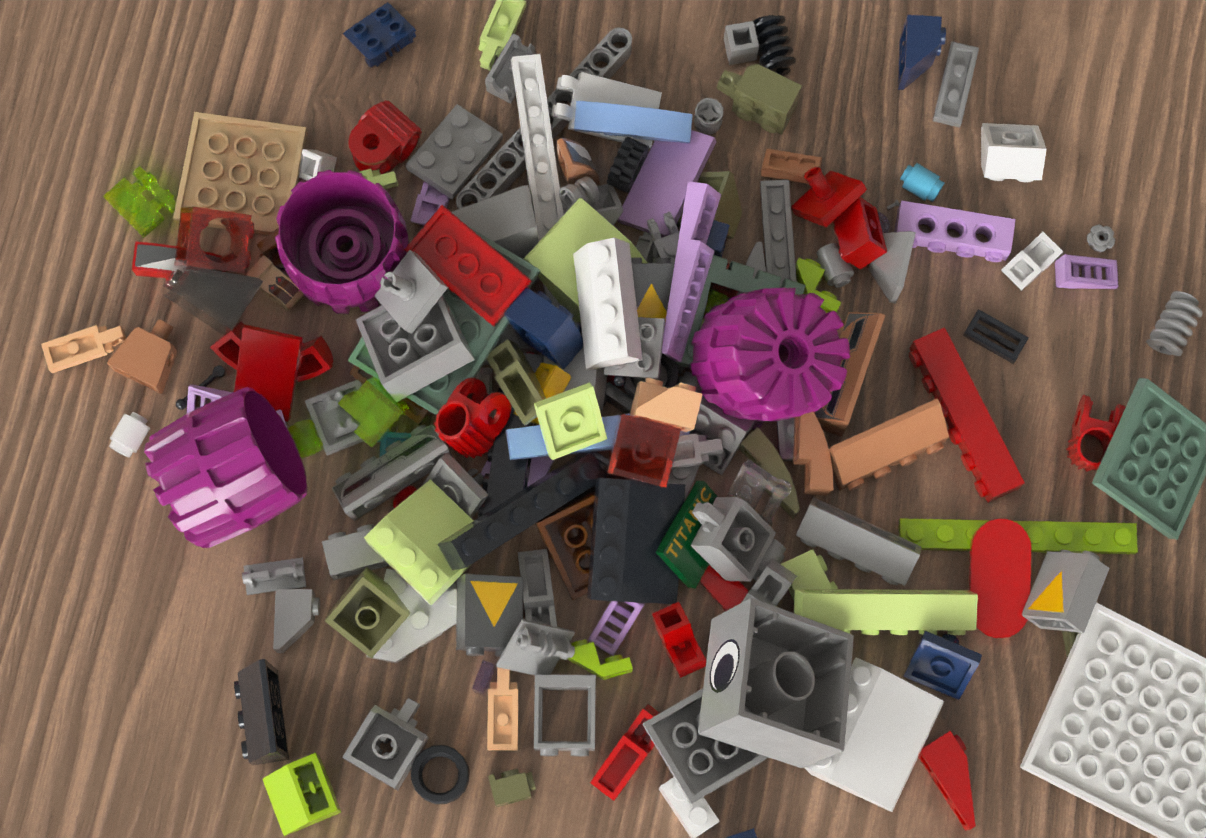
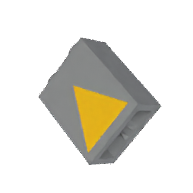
(1065, 591)

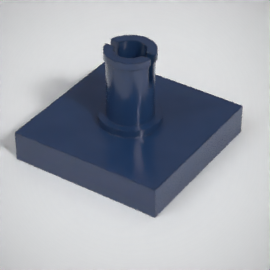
(942, 664)

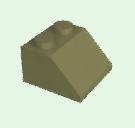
(368, 613)

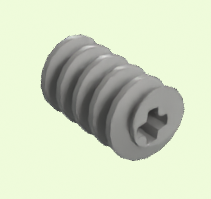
(1174, 324)

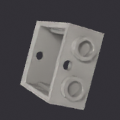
(564, 682)

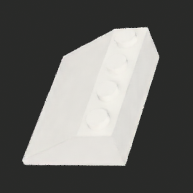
(882, 736)

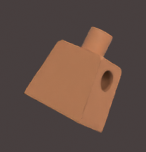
(146, 356)

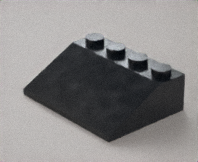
(626, 533)

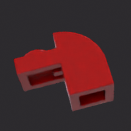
(679, 639)

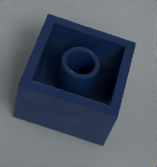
(545, 327)

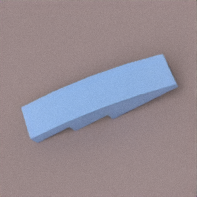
(633, 122)

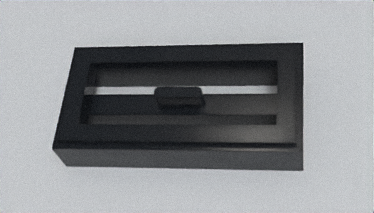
(991, 346)

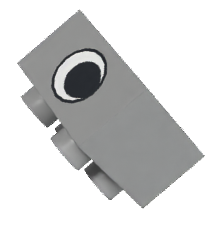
(776, 684)

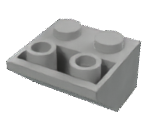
(717, 425)

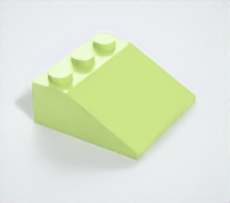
(556, 249)
(410, 540)

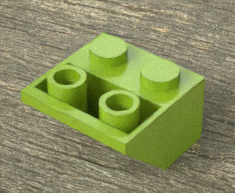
(301, 794)

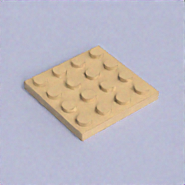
(240, 168)

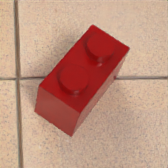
(860, 234)

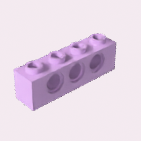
(940, 219)

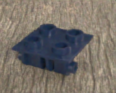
(380, 33)

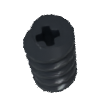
(773, 44)

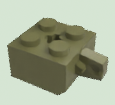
(761, 96)

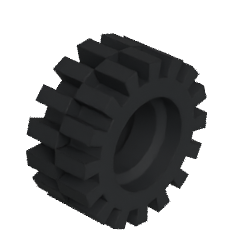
(627, 164)

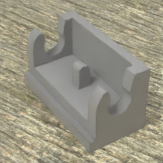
(500, 78)

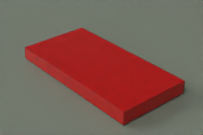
(469, 265)

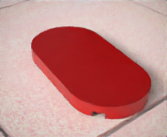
(1000, 576)

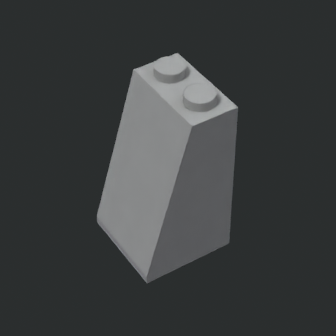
(504, 220)

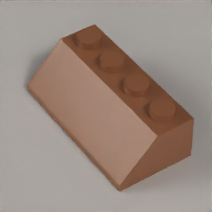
(889, 445)

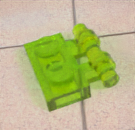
(134, 207)

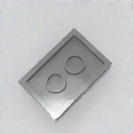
(454, 151)

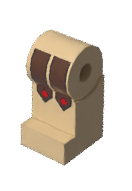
(275, 284)

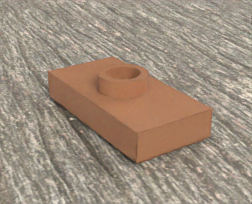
(788, 165)

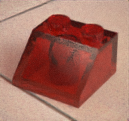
(643, 450)

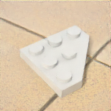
(422, 624)

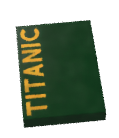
(676, 545)

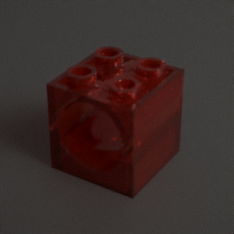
(188, 247)

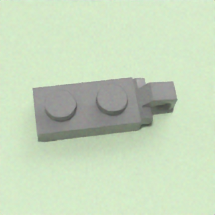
(695, 450)

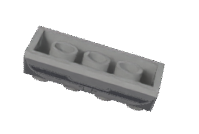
(390, 473)

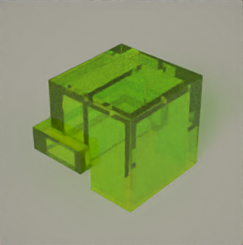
(374, 410)

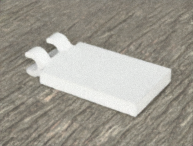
(602, 90)

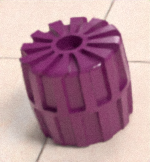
(322, 218)
(769, 355)
(226, 468)

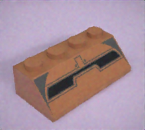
(862, 333)

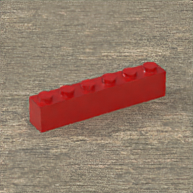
(966, 415)

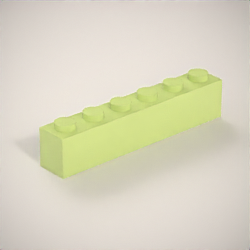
(889, 610)

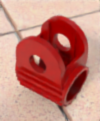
(387, 130)
(466, 421)
(1085, 425)

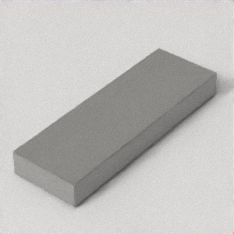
(955, 84)

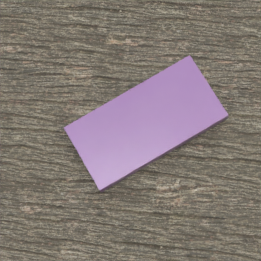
(664, 181)

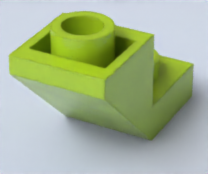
(810, 274)
(587, 658)

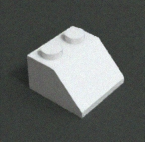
(1012, 152)

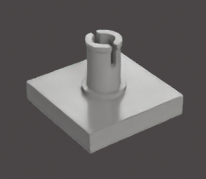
(410, 291)
(459, 484)

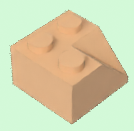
(667, 406)

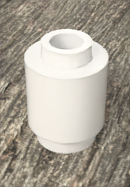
(129, 434)

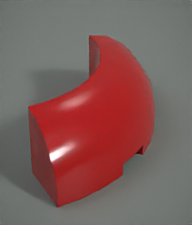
(313, 361)

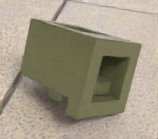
(511, 787)

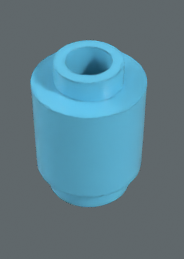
(921, 182)

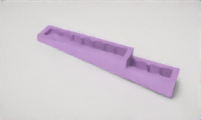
(690, 266)

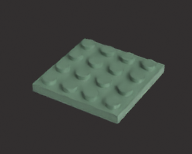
(1155, 459)

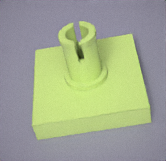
(570, 421)

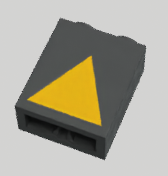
(652, 286)
(487, 612)

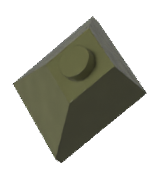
(729, 206)

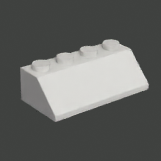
(607, 304)

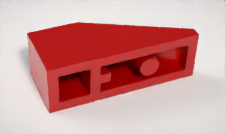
(950, 772)

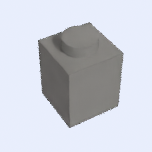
(741, 42)

